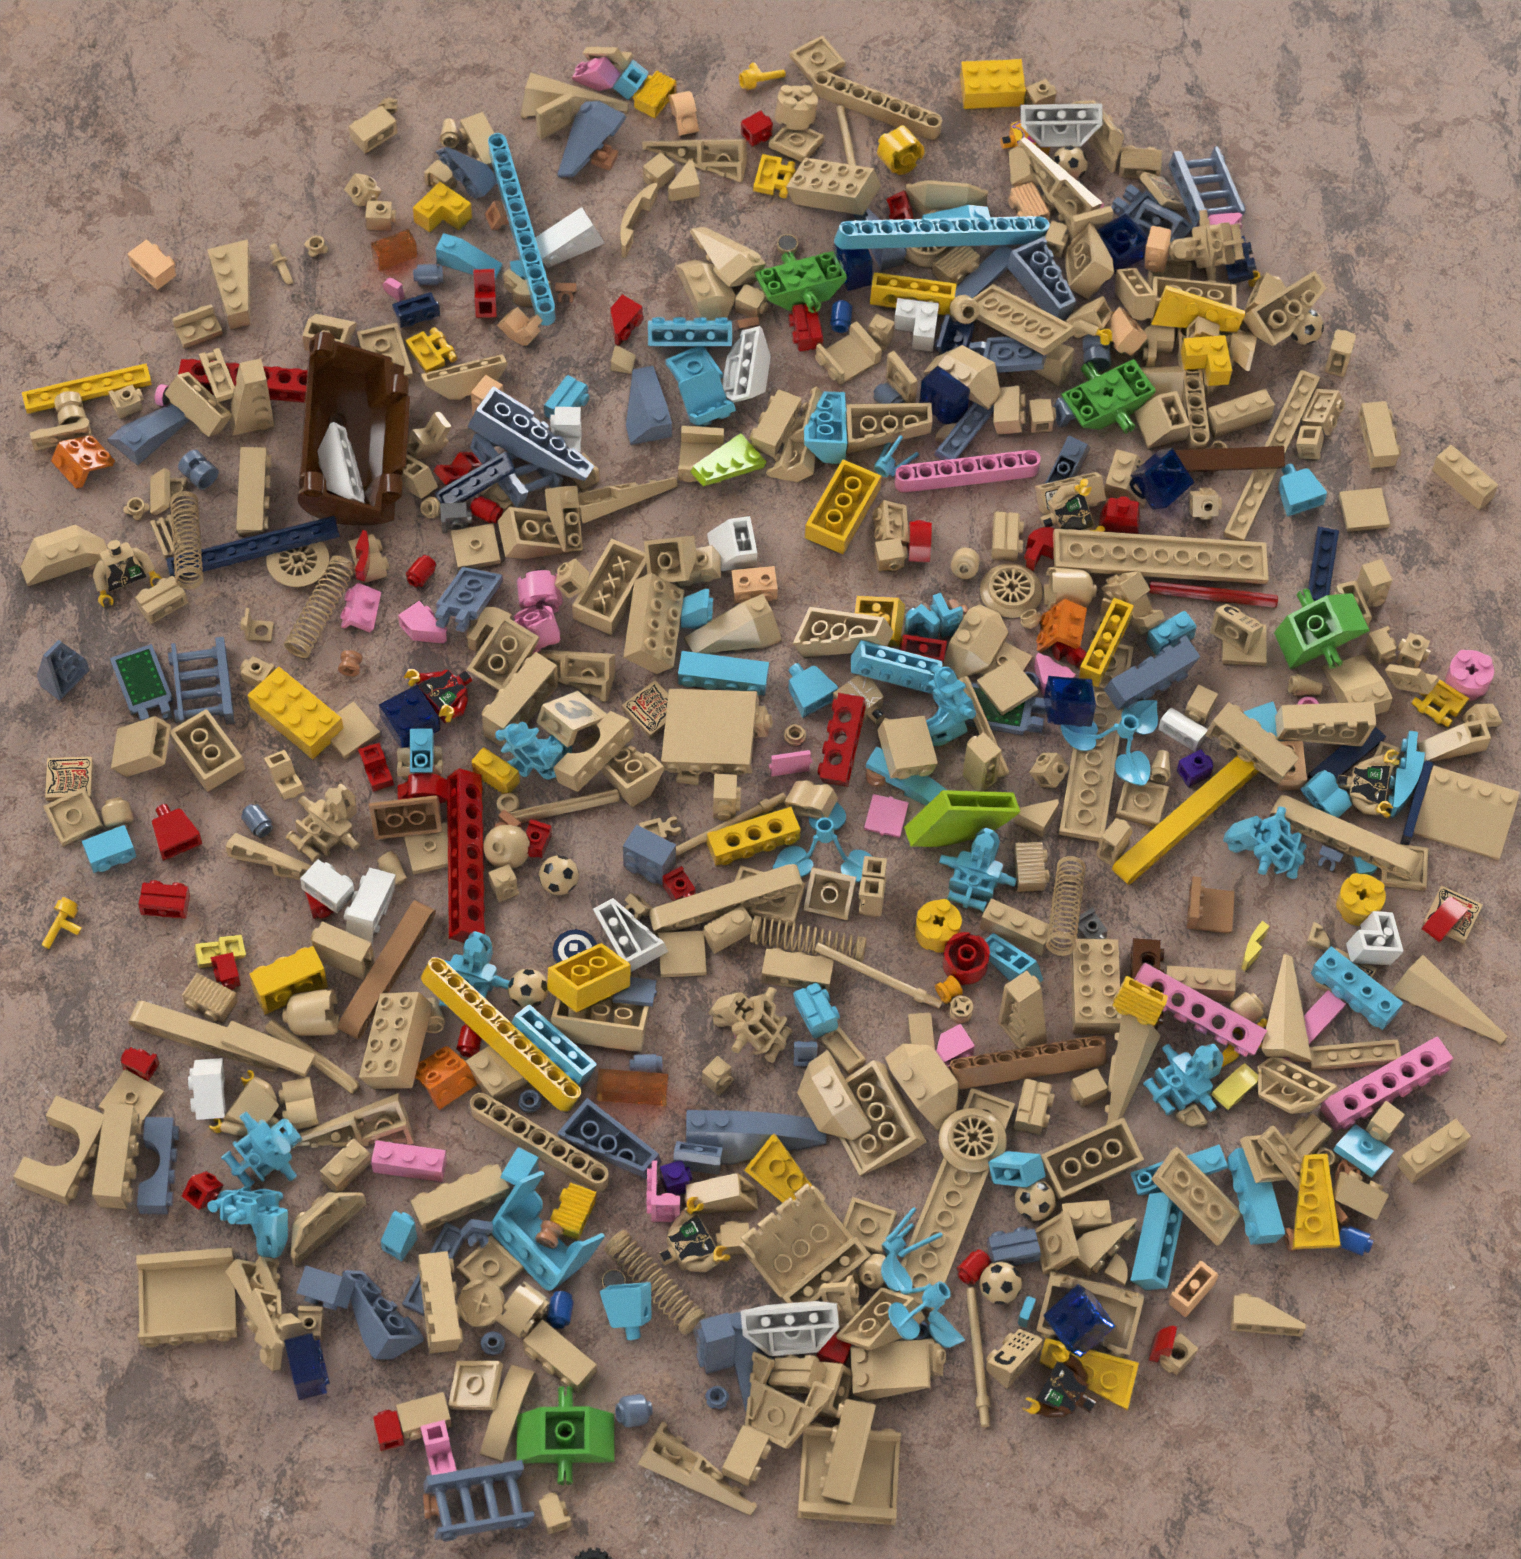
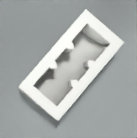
(1182, 729)

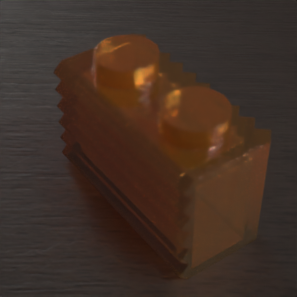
(394, 249)

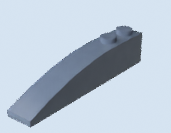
(520, 433)
(746, 1132)

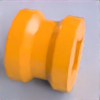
(948, 989)

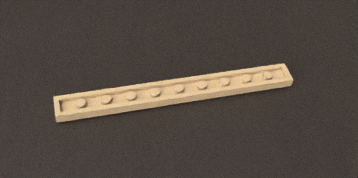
(1280, 436)

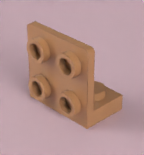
(1209, 908)

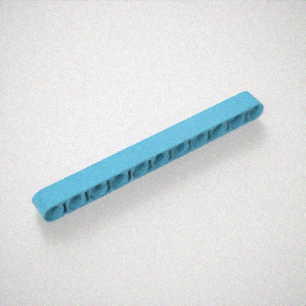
(521, 228)
(940, 232)

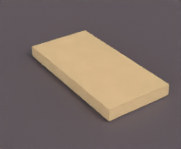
(1196, 1196)

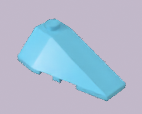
(827, 428)

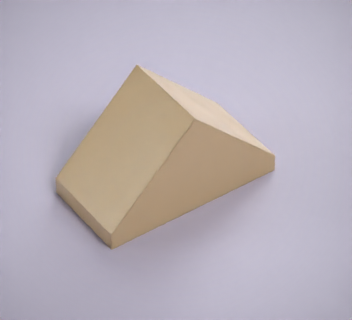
(685, 184)
(1037, 817)

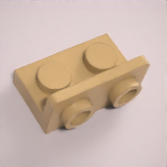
(614, 55)
(197, 326)
(1324, 410)
(891, 522)
(1411, 679)
(845, 1296)

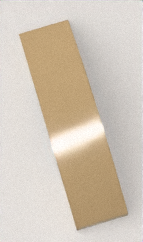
(644, 200)
(506, 1412)

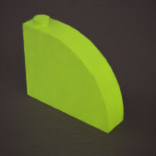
(960, 815)

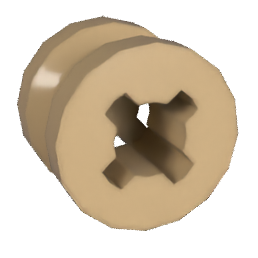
(963, 1004)

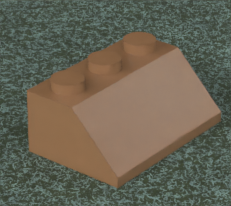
(406, 817)

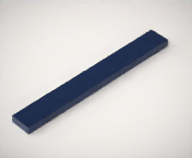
(261, 545)

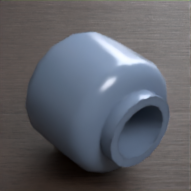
(633, 1410)

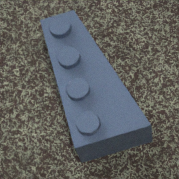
(1042, 278)
(1152, 675)

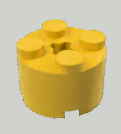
(900, 150)
(1360, 897)
(937, 924)

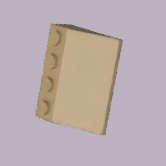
(1466, 812)
(603, 1024)
(893, 1126)
(848, 1450)

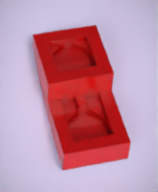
(900, 206)
(362, 552)
(376, 767)
(1444, 919)
(1163, 1343)

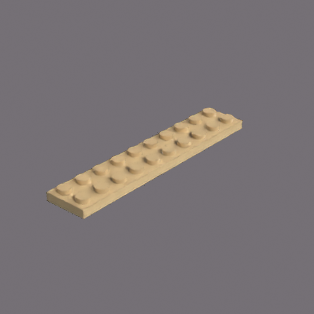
(1161, 556)
(1093, 770)
(950, 1205)

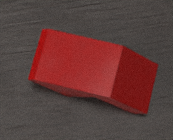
(461, 465)

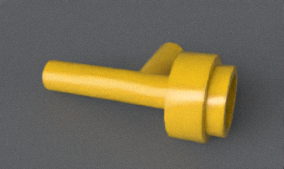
(749, 78)
(66, 909)

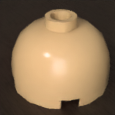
(506, 846)

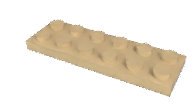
(1022, 320)

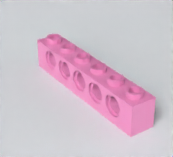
(1252, 1032)
(1431, 1052)

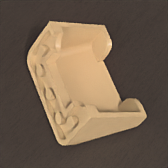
(1121, 1305)

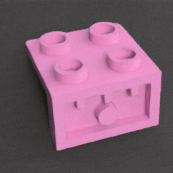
(663, 1207)

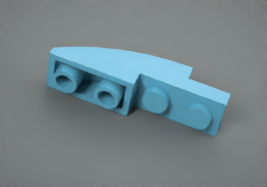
(1406, 775)
(1207, 1160)

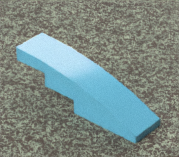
(916, 787)

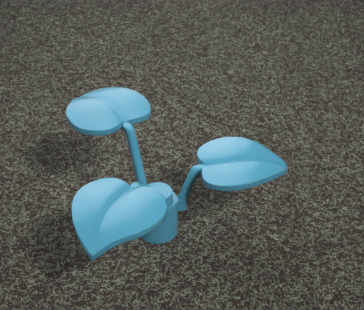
(1141, 719)
(824, 833)
(933, 1296)

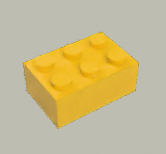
(992, 83)
(287, 976)
(588, 977)

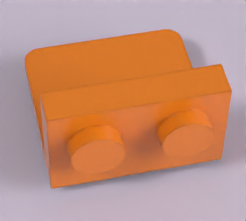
(78, 457)
(1062, 624)
(445, 1076)

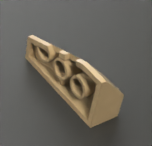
(732, 261)
(1282, 313)
(740, 628)
(630, 772)

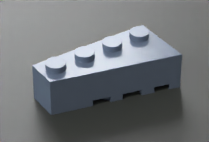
(605, 1138)
(715, 1343)

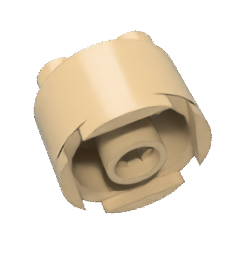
(796, 107)
(522, 1310)

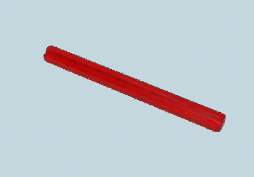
(1213, 594)

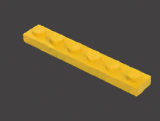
(87, 387)

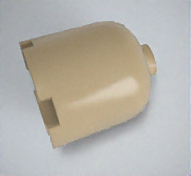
(1068, 584)
(312, 1013)

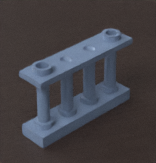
(1192, 197)
(511, 485)
(220, 671)
(486, 1477)

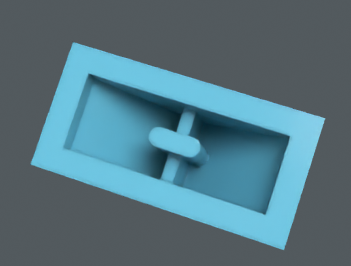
(520, 1166)

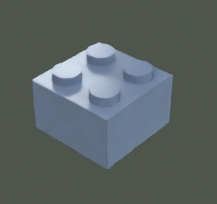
(648, 854)

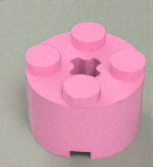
(539, 590)
(541, 623)
(1470, 673)

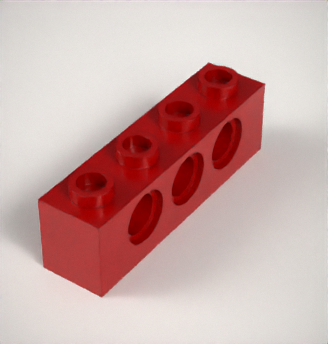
(841, 773)

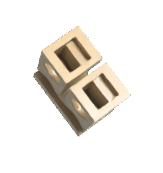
(872, 886)

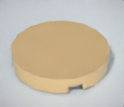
(481, 1303)

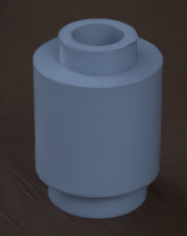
(428, 274)
(887, 394)
(257, 820)
(646, 1063)

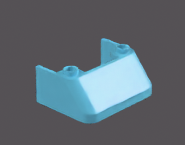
(516, 1230)

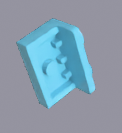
(948, 618)
(922, 622)

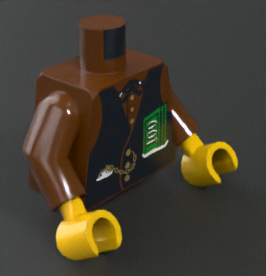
(1063, 1389)

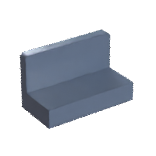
(699, 1157)

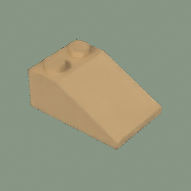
(1087, 262)
(528, 534)
(503, 653)
(1359, 682)
(495, 1074)
(872, 1324)
(890, 1369)

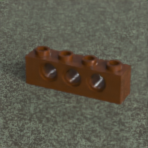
(1147, 951)

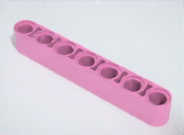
(957, 467)

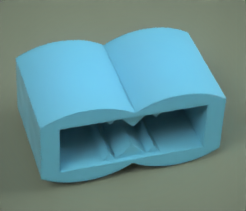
(1326, 795)

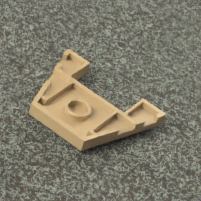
(777, 1413)

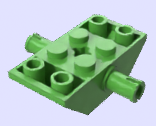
(802, 281)
(1109, 396)
(1320, 628)
(588, 1439)

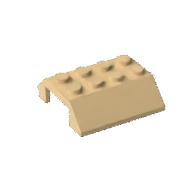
(802, 1247)

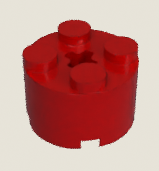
(966, 958)

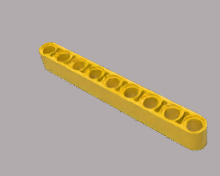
(1184, 819)
(500, 1034)

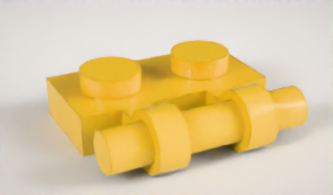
(767, 175)
(426, 353)
(1446, 698)

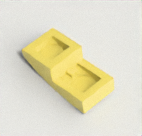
(224, 945)
(1253, 948)
(1235, 1086)

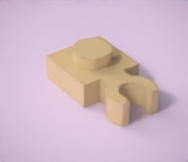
(661, 829)

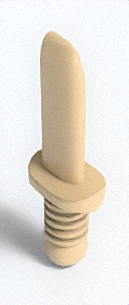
(279, 261)

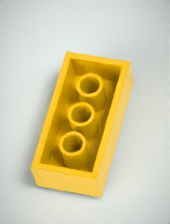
(843, 506)
(295, 712)

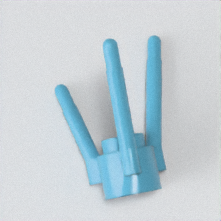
(885, 463)
(895, 1242)

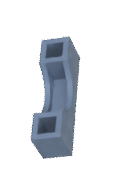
(155, 1193)

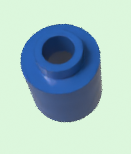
(841, 316)
(1355, 1240)
(560, 1309)

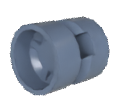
(1096, 353)
(198, 469)

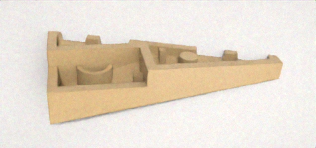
(543, 90)
(721, 156)
(1059, 187)
(796, 460)
(612, 498)
(584, 670)
(252, 851)
(1433, 991)
(1286, 1021)
(1128, 1064)
(379, 1121)
(259, 1291)
(677, 1462)

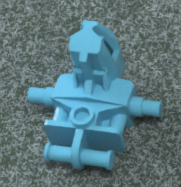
(953, 704)
(531, 751)
(1269, 841)
(977, 872)
(475, 965)
(1186, 1078)
(263, 1149)
(261, 1211)

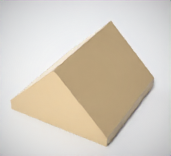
(1165, 380)
(830, 893)

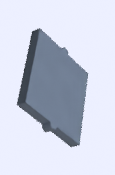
(639, 993)

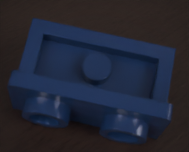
(1243, 268)
(416, 310)
(953, 335)

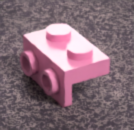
(360, 607)

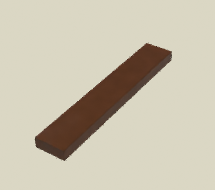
(1232, 458)

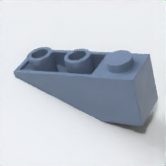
(472, 173)
(1069, 460)

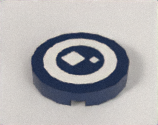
(571, 943)

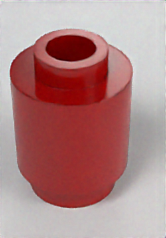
(486, 509)
(420, 571)
(468, 1042)
(972, 1267)

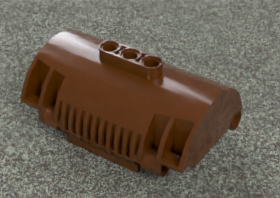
(373, 404)

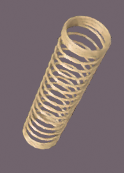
(347, 563)
(187, 568)
(1071, 878)
(755, 939)
(689, 1321)

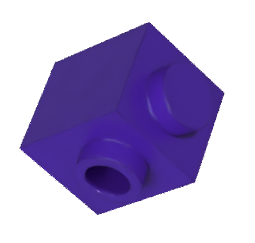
(1195, 768)
(675, 1177)

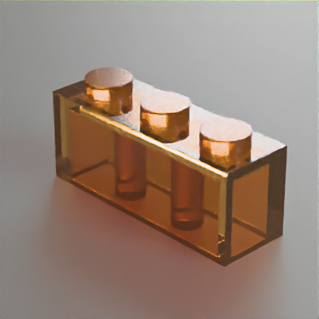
(632, 1087)

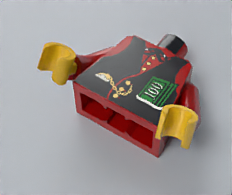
(443, 691)

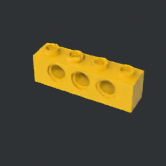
(888, 288)
(1106, 641)
(761, 827)

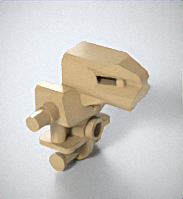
(1209, 245)
(326, 823)
(752, 1022)

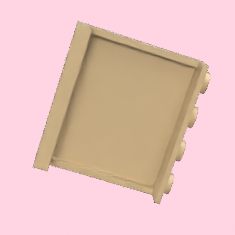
(709, 731)
(186, 1297)
(876, 1486)

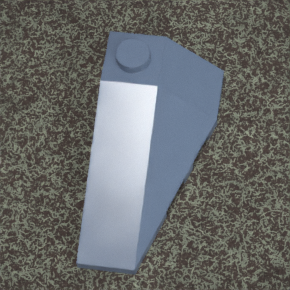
(590, 128)
(885, 257)
(647, 409)
(148, 433)
(61, 670)
(379, 1323)
(743, 1358)

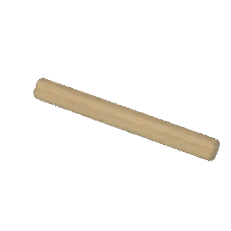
(982, 723)
(566, 806)
(320, 1061)

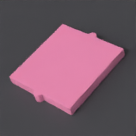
(790, 763)
(886, 816)

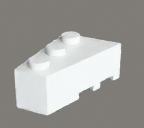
(568, 239)
(369, 904)
(628, 936)

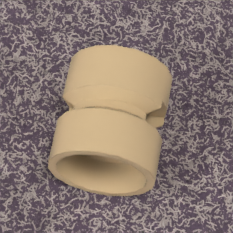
(69, 407)

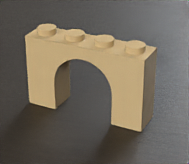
(62, 1181)

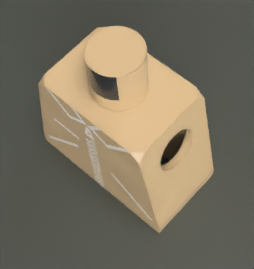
(866, 688)

